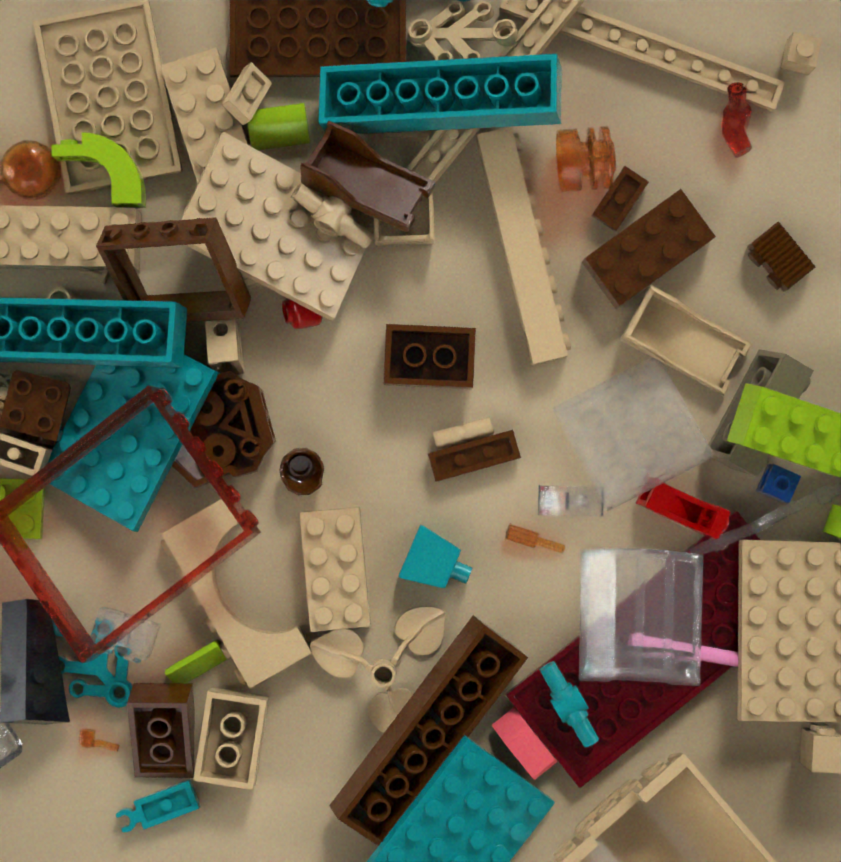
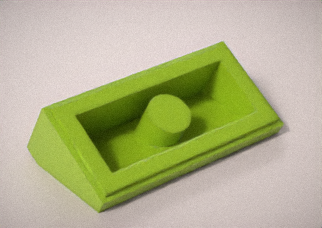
(196, 663)

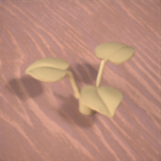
(341, 649)

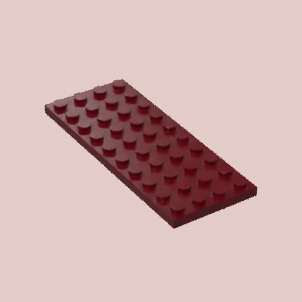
(626, 709)

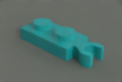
(161, 806)

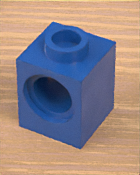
(778, 483)

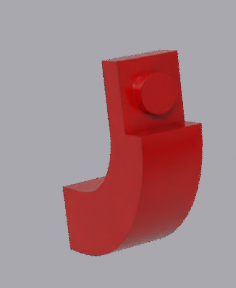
(686, 510)

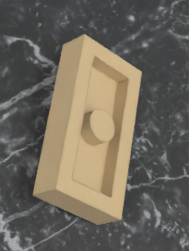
(247, 93)

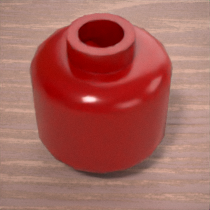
(299, 316)

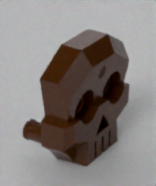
(242, 450)

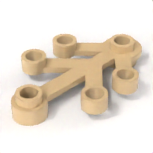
(460, 31)

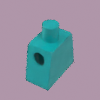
(433, 560)

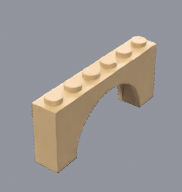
(253, 650)

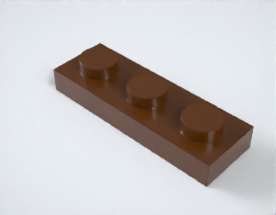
(474, 455)

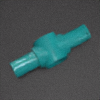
(569, 704)

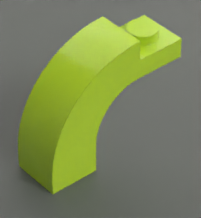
(125, 176)

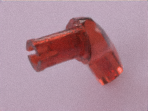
(736, 120)

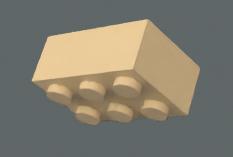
(231, 738)

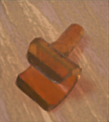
(88, 740)

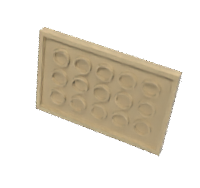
(108, 82)
(270, 231)
(789, 631)

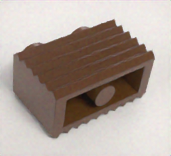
(780, 257)

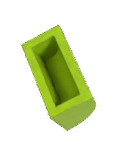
(279, 127)

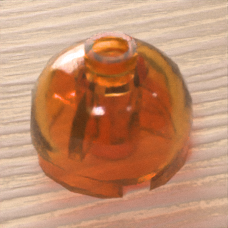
(30, 170)

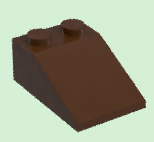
(162, 729)

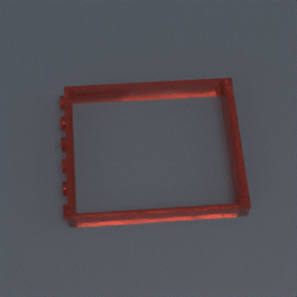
(39, 579)

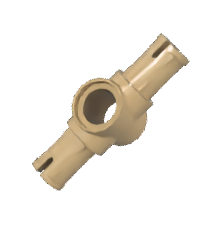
(332, 216)

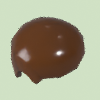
(302, 471)

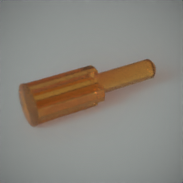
(531, 539)

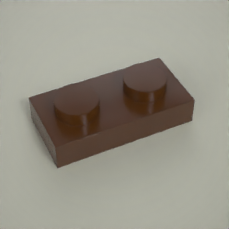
(620, 198)

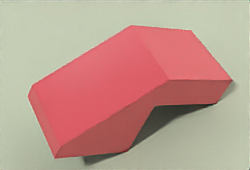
(524, 743)

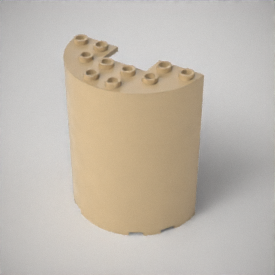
(663, 818)

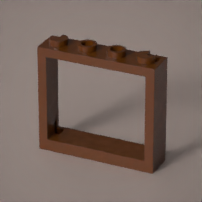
(199, 305)

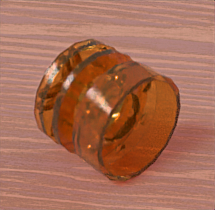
(585, 159)

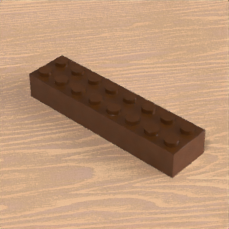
(428, 729)

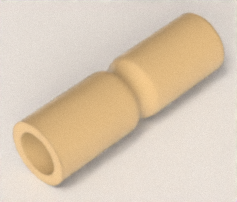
(467, 431)

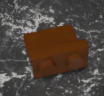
(35, 407)

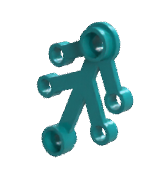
(99, 668)

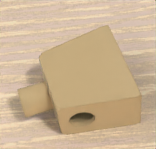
(226, 350)

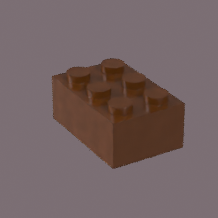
(429, 356)

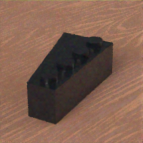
(30, 666)

